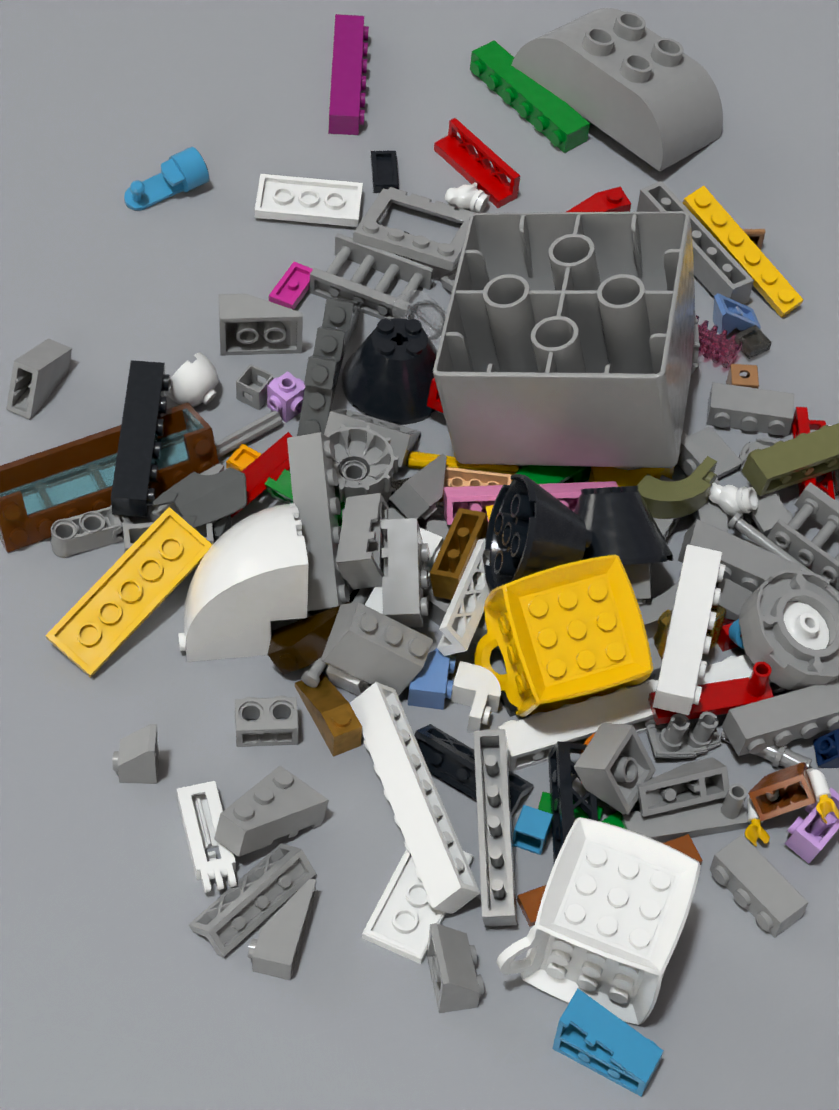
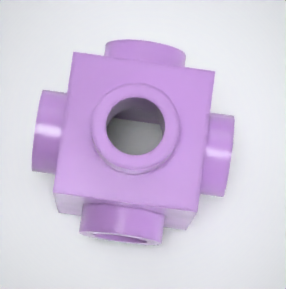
(285, 396)

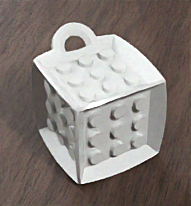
(607, 919)

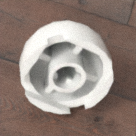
(194, 382)

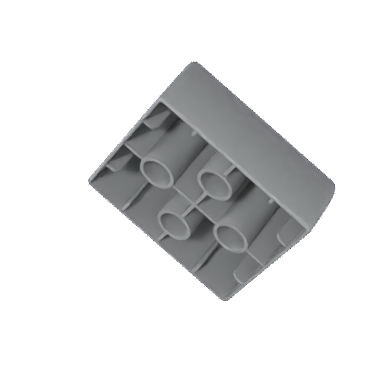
(569, 339)

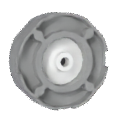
(793, 628)

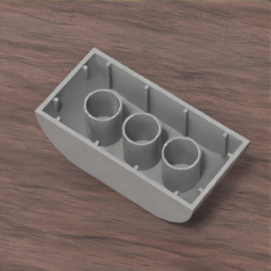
(628, 84)

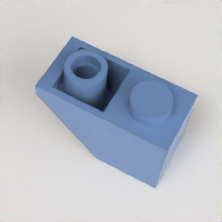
(431, 683)

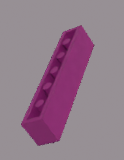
(346, 75)

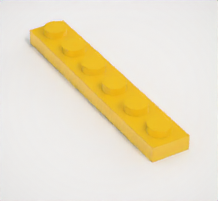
(737, 243)

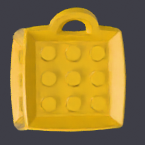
(566, 635)

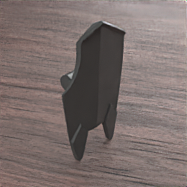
(207, 497)

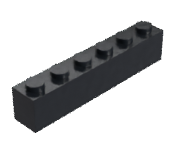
(138, 439)

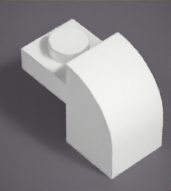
(478, 689)

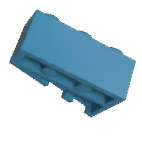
(606, 1044)

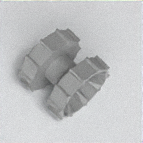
(363, 463)

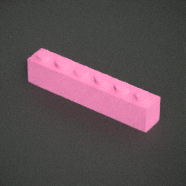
(478, 497)

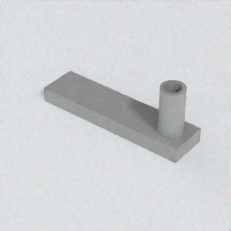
(696, 820)

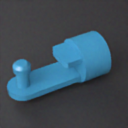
(178, 174)

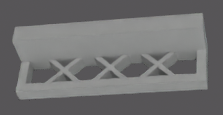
(253, 898)

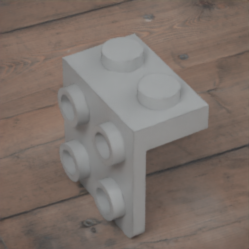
(703, 444)

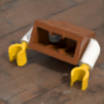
(785, 792)

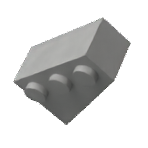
(361, 541)
(404, 572)

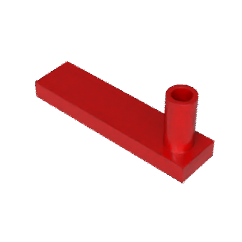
(724, 695)

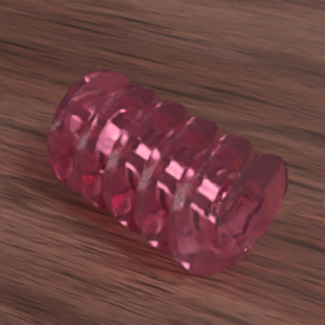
(717, 345)

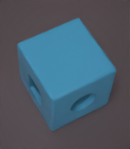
(532, 829)

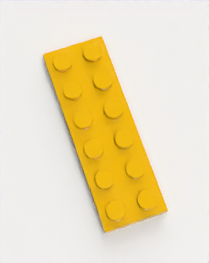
(129, 592)

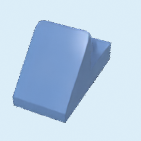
(731, 314)

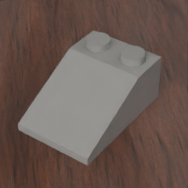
(257, 326)

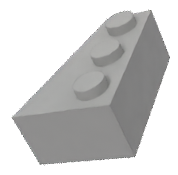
(269, 811)

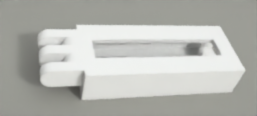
(200, 815)

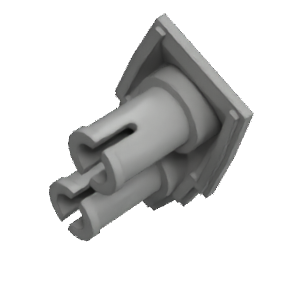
(684, 739)

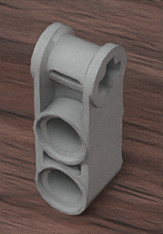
(87, 532)

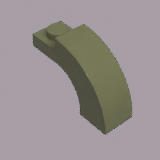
(679, 497)

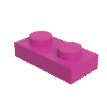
(292, 286)

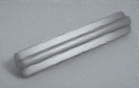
(248, 433)

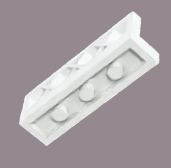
(466, 605)

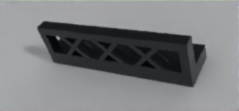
(456, 764)
(563, 794)

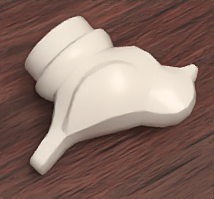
(467, 197)
(733, 499)

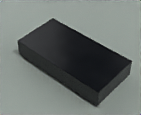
(384, 170)

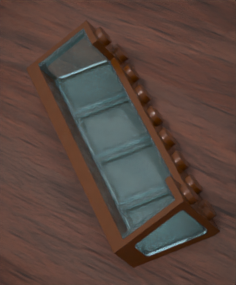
(81, 475)

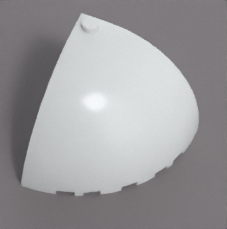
(245, 583)

